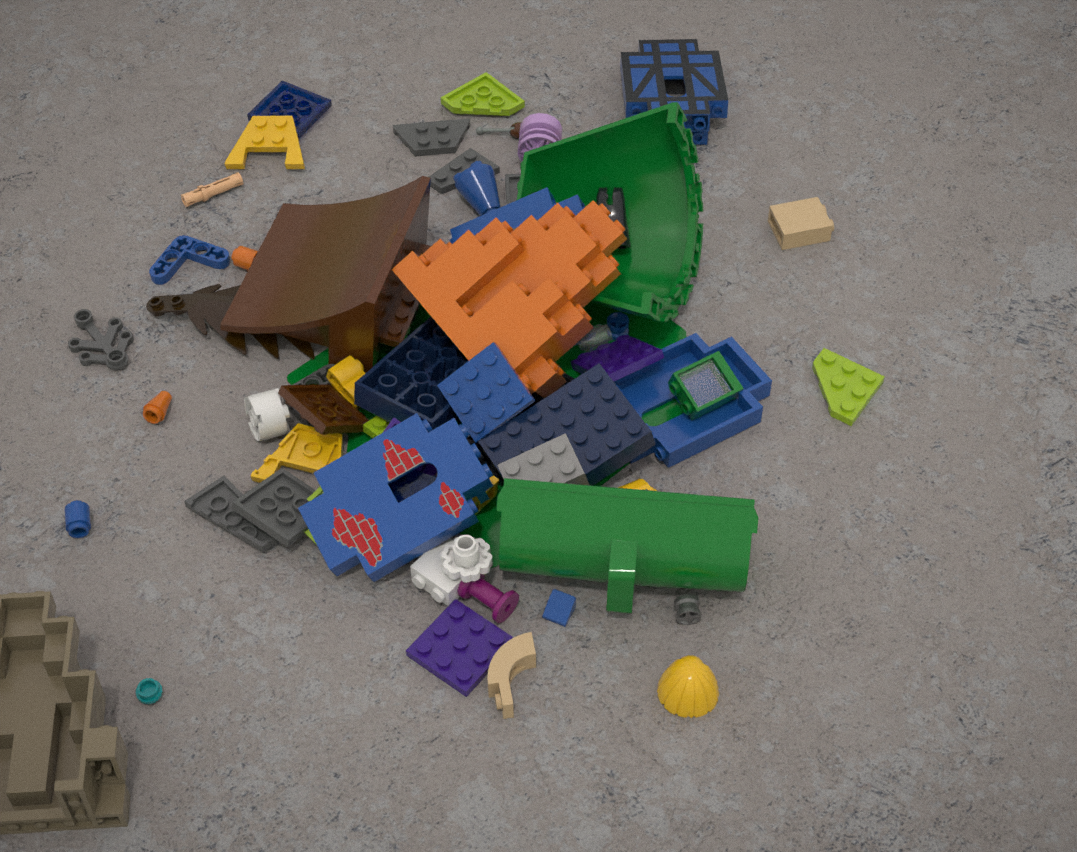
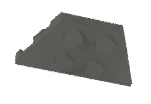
(432, 137)

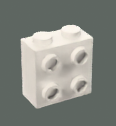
(429, 575)

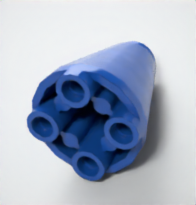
(478, 187)

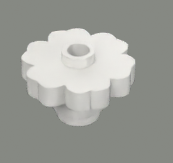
(466, 558)

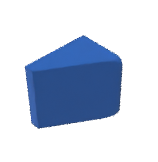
(559, 607)

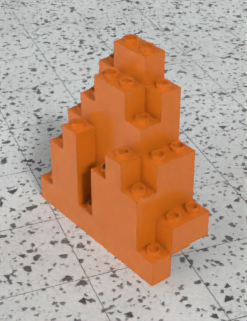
(519, 287)

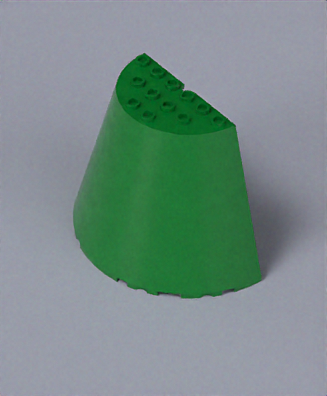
(655, 166)

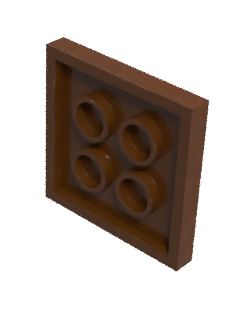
(324, 408)

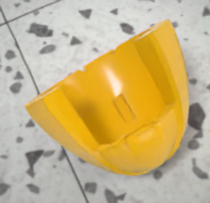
(688, 688)

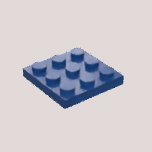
(486, 392)

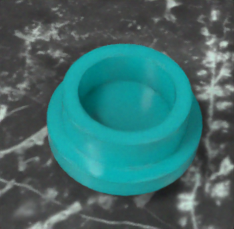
(149, 691)

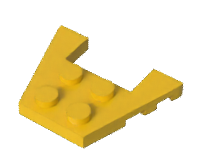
(267, 135)
(301, 450)

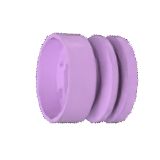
(538, 131)

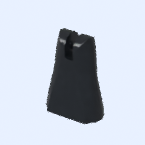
(617, 210)

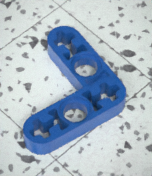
(186, 248)

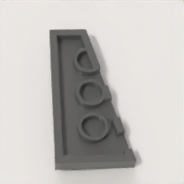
(216, 506)

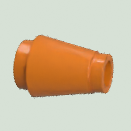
(157, 407)

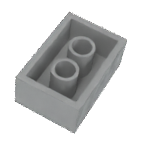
(547, 462)

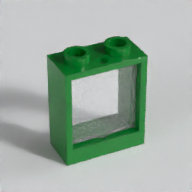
(705, 385)

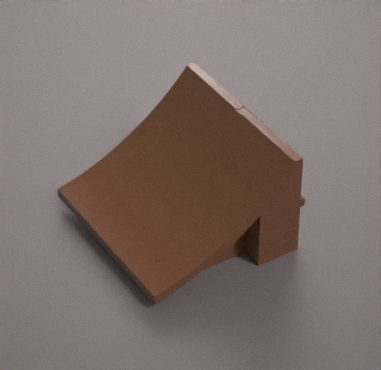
(331, 275)

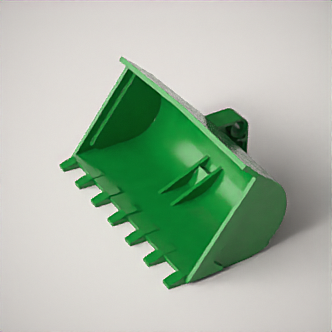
(625, 537)

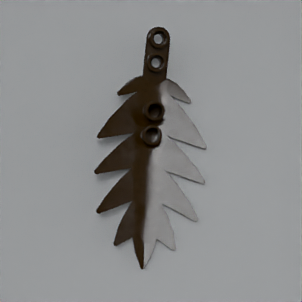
(212, 306)

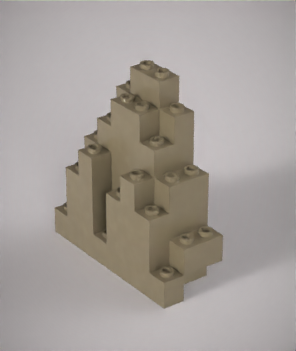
(55, 752)

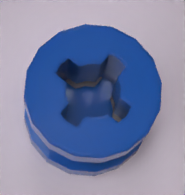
(618, 324)

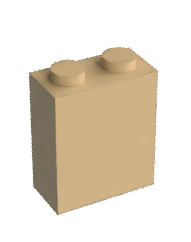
(800, 223)

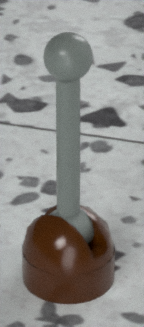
(514, 130)

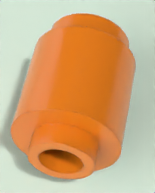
(243, 257)

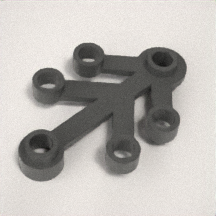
(114, 358)

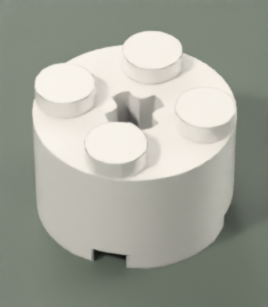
(267, 415)

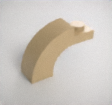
(508, 661)

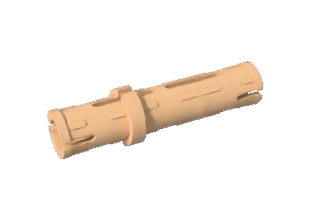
(202, 192)

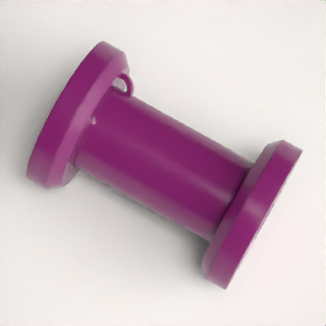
(501, 603)

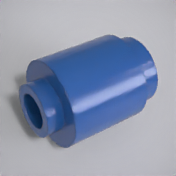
(77, 519)

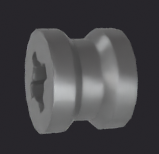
(687, 609)

